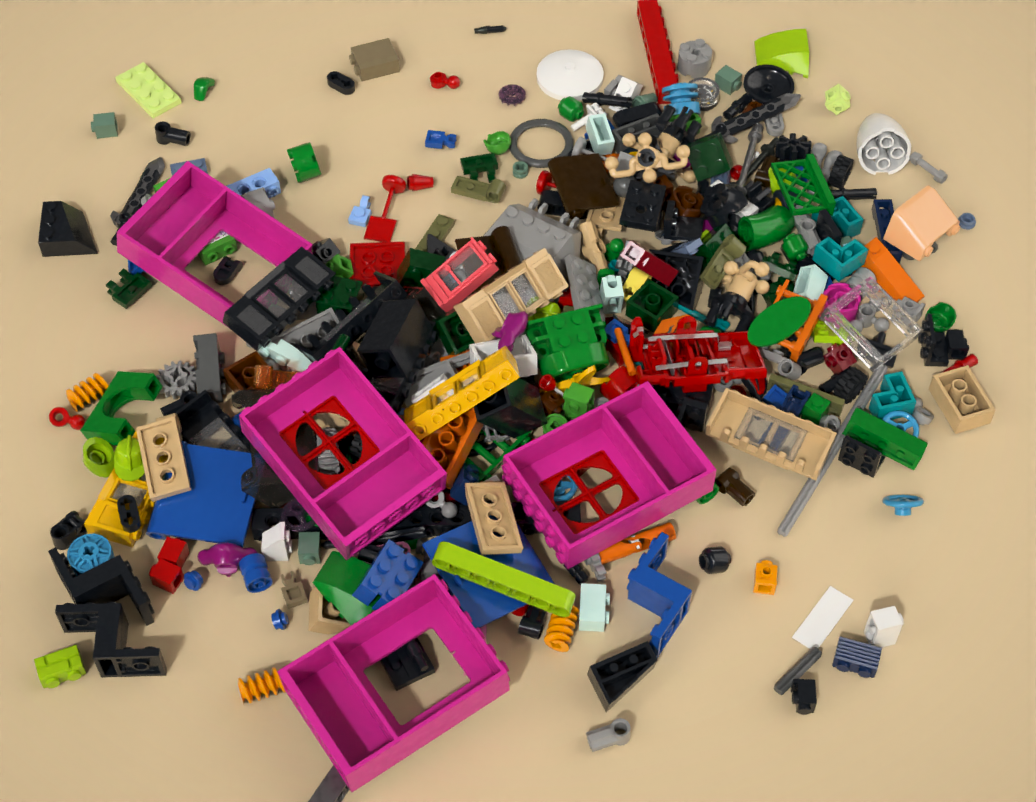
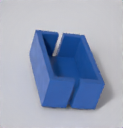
(388, 575)

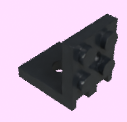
(825, 228)

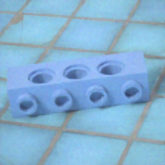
(261, 179)

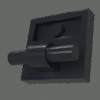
(407, 664)

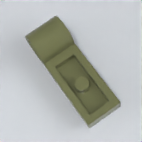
(479, 190)
(730, 249)

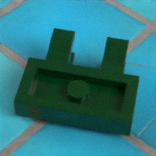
(479, 163)
(787, 271)
(132, 289)

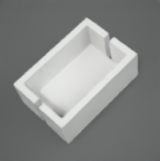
(522, 352)

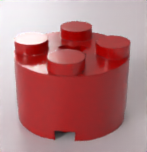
(619, 383)

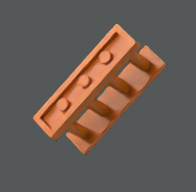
(802, 334)

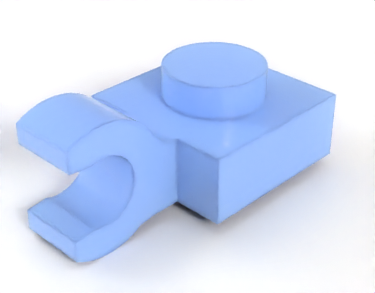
(361, 214)

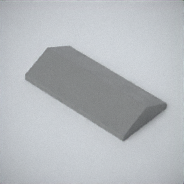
(299, 332)

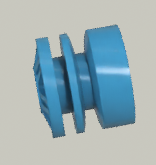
(680, 96)
(88, 552)

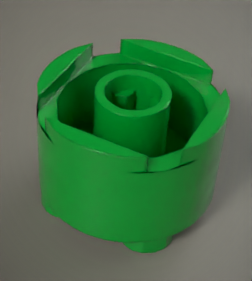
(304, 162)

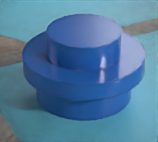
(193, 580)
(280, 619)

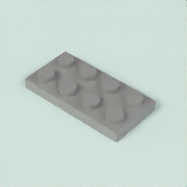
(583, 283)

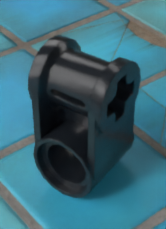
(70, 528)

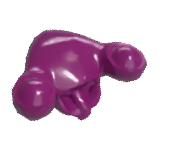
(513, 326)
(224, 557)

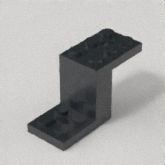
(643, 206)
(103, 584)
(110, 648)

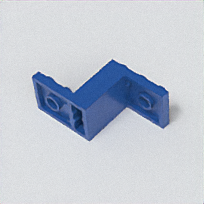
(658, 593)

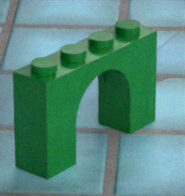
(122, 389)

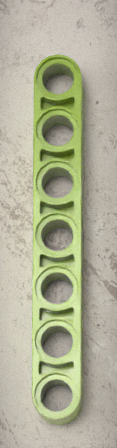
(503, 579)

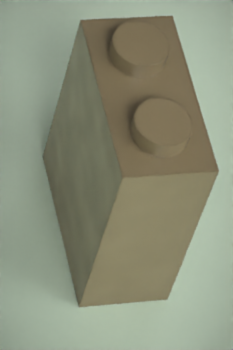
(374, 59)

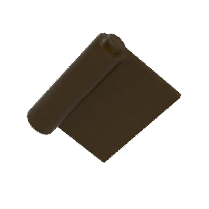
(582, 183)
(501, 246)

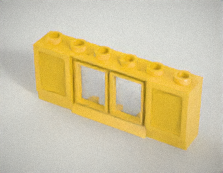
(461, 392)
(104, 515)

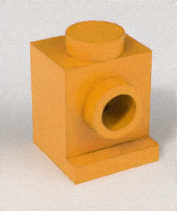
(765, 578)

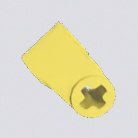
(634, 281)

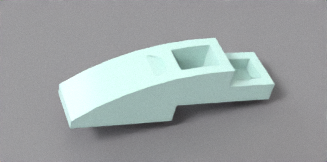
(286, 355)

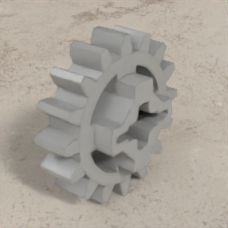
(177, 379)

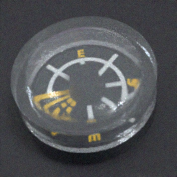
(708, 93)

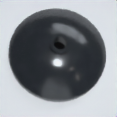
(767, 82)

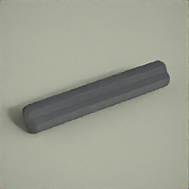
(797, 670)

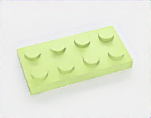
(148, 90)

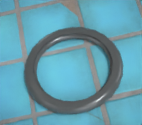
(543, 163)

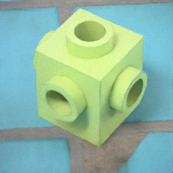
(837, 99)

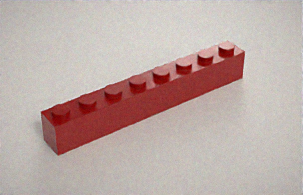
(656, 47)

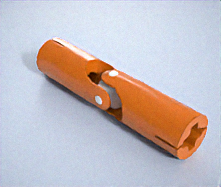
(632, 544)

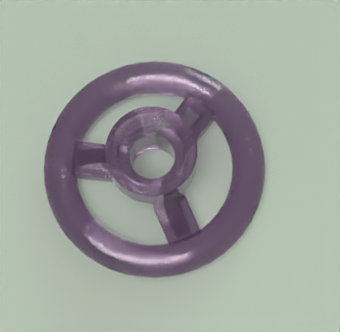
(294, 508)

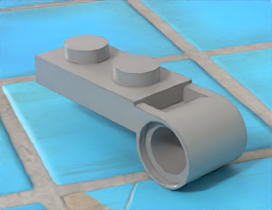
(783, 363)

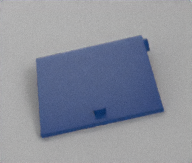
(215, 506)
(481, 602)

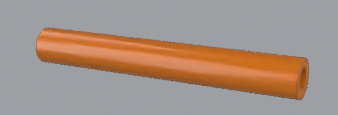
(625, 352)

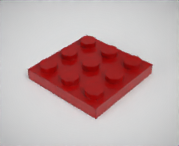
(372, 257)

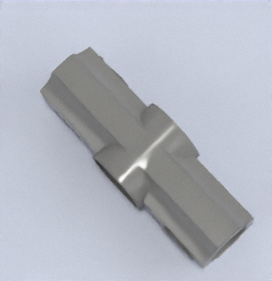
(806, 227)

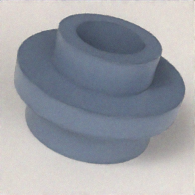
(967, 221)

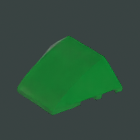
(338, 582)

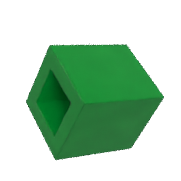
(815, 408)

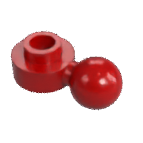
(439, 80)
(76, 421)

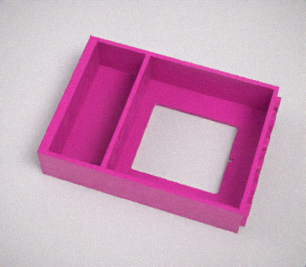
(185, 219)
(348, 711)

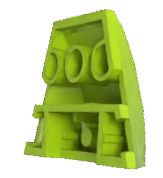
(785, 50)

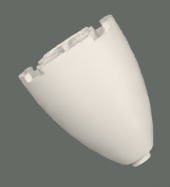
(884, 141)

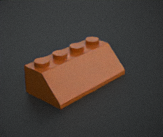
(453, 443)

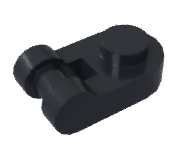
(224, 274)

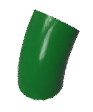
(765, 227)

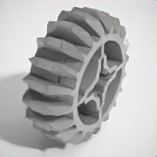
(327, 461)

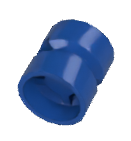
(255, 573)

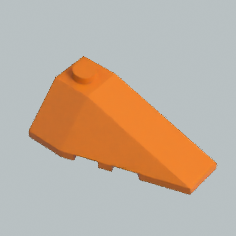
(890, 273)

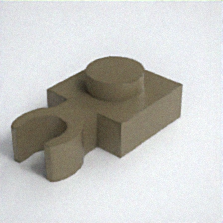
(293, 592)

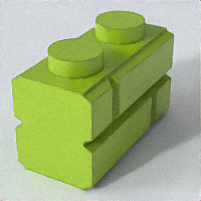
(60, 667)

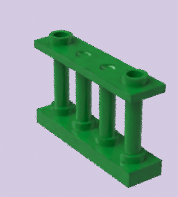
(496, 463)

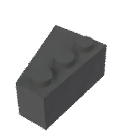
(635, 128)
(209, 366)

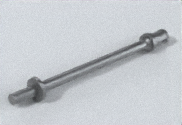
(754, 137)

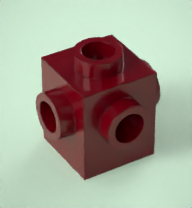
(839, 358)

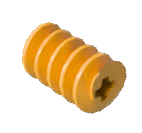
(86, 391)
(560, 631)
(260, 685)

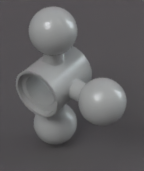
(866, 318)

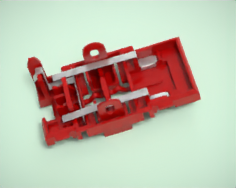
(727, 356)

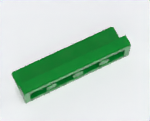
(885, 438)

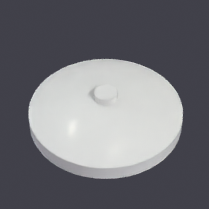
(569, 74)

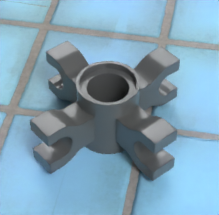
(623, 266)

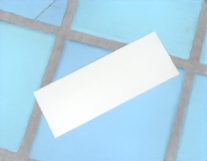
(822, 618)

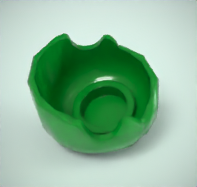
(942, 316)

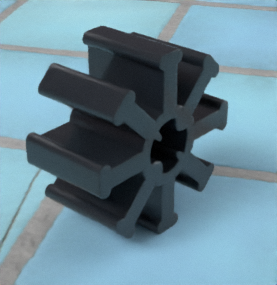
(792, 148)
(759, 197)

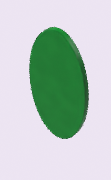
(779, 321)

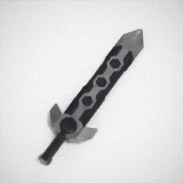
(752, 117)
(145, 185)

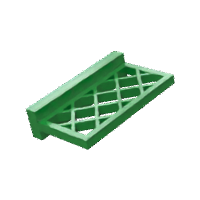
(816, 184)

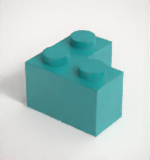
(845, 218)
(839, 260)
(894, 396)

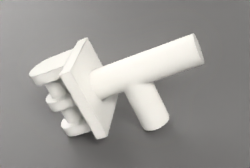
(593, 109)

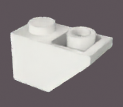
(626, 88)
(277, 543)

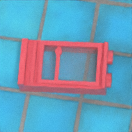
(460, 275)

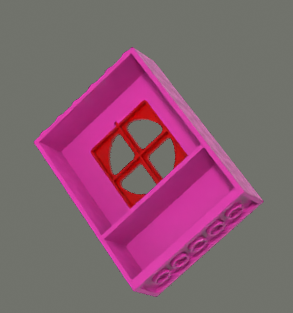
(632, 440)
(369, 496)

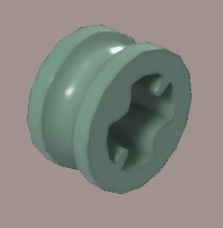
(523, 169)

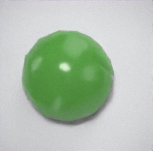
(498, 142)

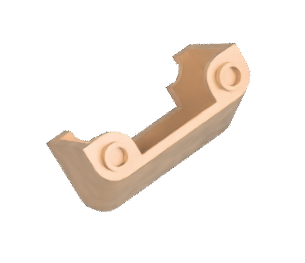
(921, 223)

